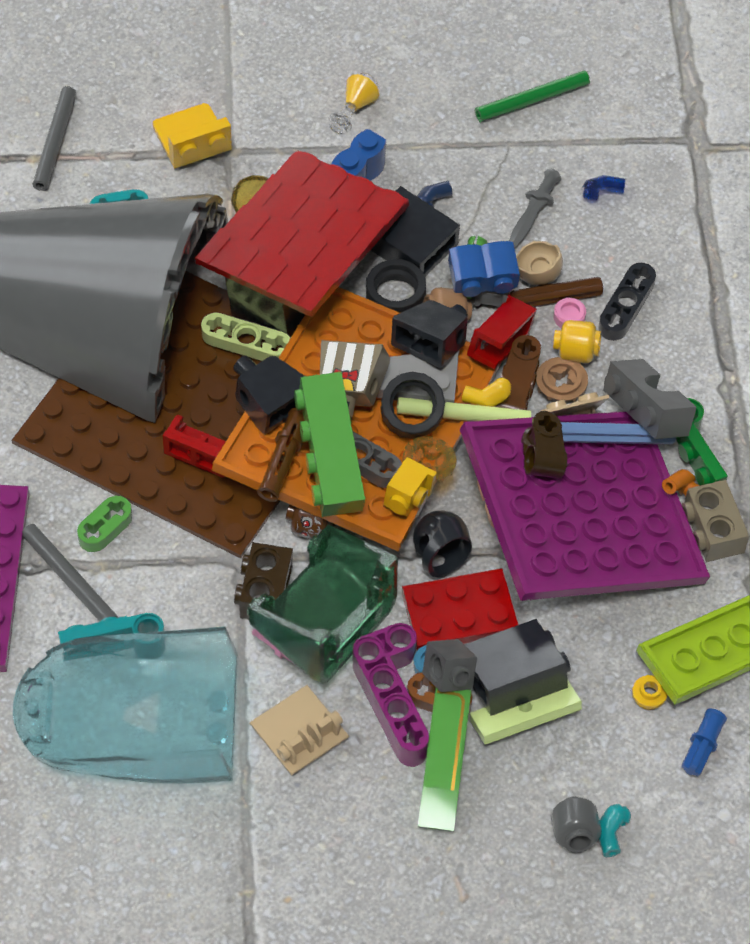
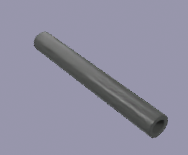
(54, 138)
(67, 573)

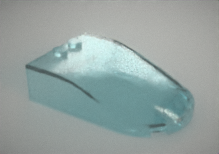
(134, 706)

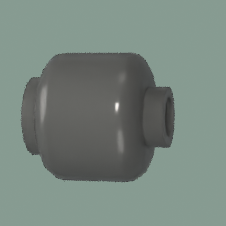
(576, 824)

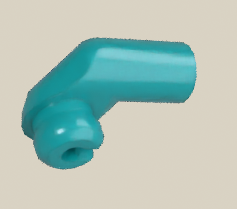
(610, 822)

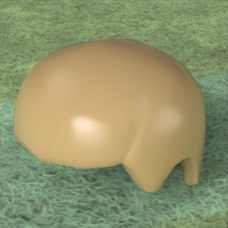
(539, 262)

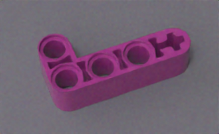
(396, 697)

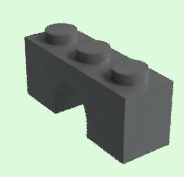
(659, 412)

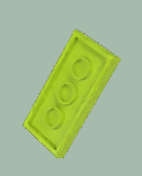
(701, 651)

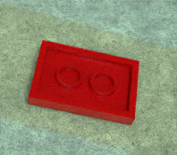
(459, 607)

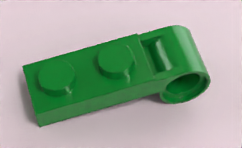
(697, 452)

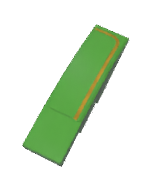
(444, 760)

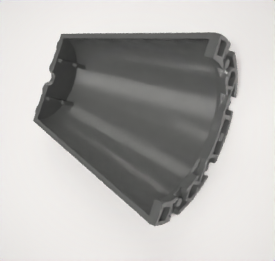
(96, 290)

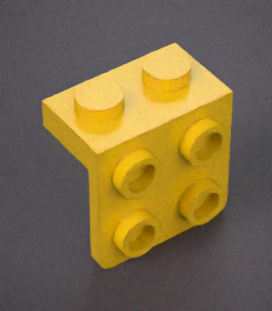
(193, 134)

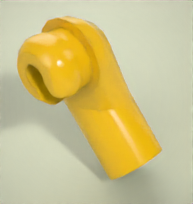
(490, 395)

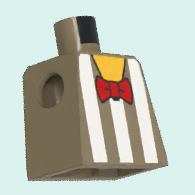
(361, 367)

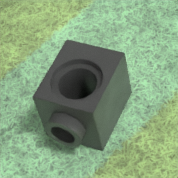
(449, 665)

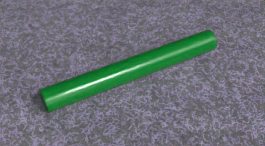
(532, 96)

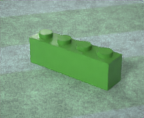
(330, 444)

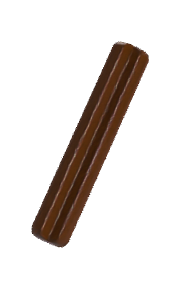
(555, 292)

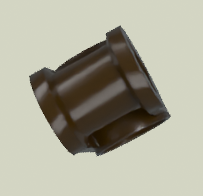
(544, 447)

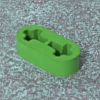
(101, 521)

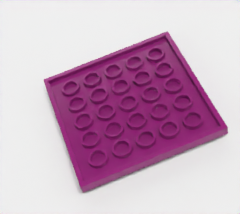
(592, 529)

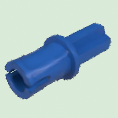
(704, 742)

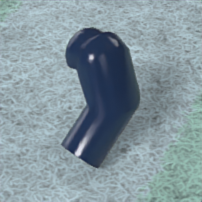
(435, 192)

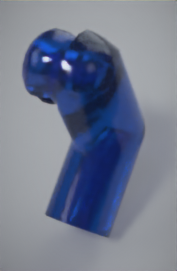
(602, 183)

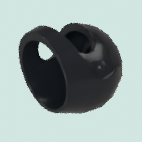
(442, 535)

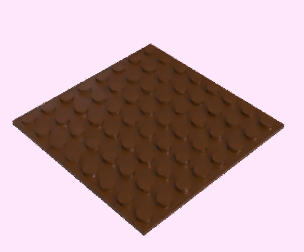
(127, 451)

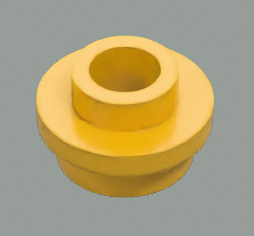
(647, 700)

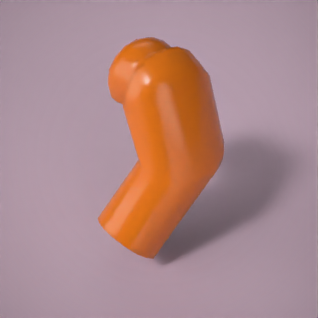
(679, 482)

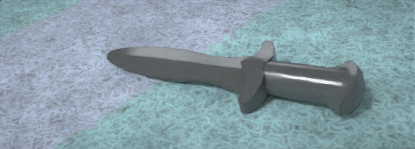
(538, 199)

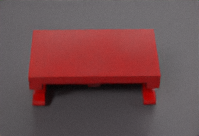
(191, 445)

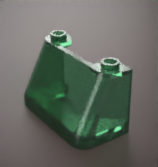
(329, 604)

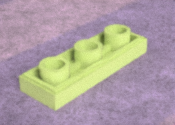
(525, 716)

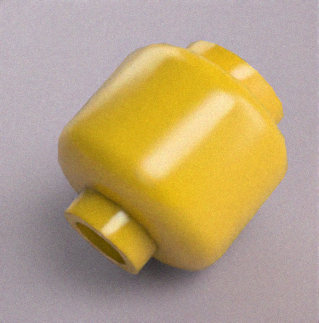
(577, 341)

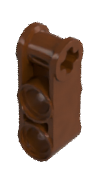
(521, 371)

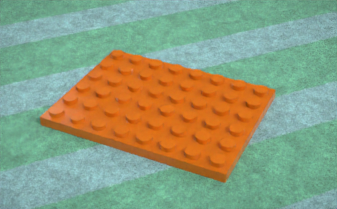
(357, 320)

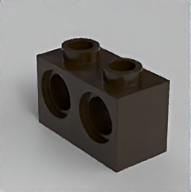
(263, 581)

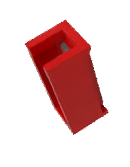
(494, 338)

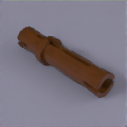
(273, 483)

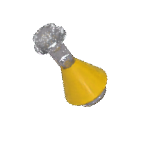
(360, 91)

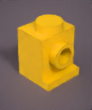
(409, 487)

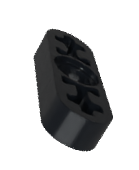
(627, 313)

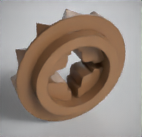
(557, 369)

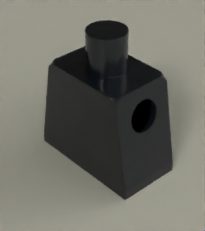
(430, 331)
(266, 390)

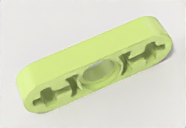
(239, 327)

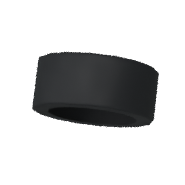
(396, 270)
(417, 380)

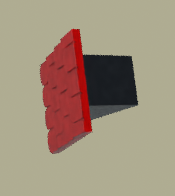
(298, 240)

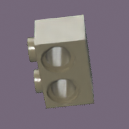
(721, 519)

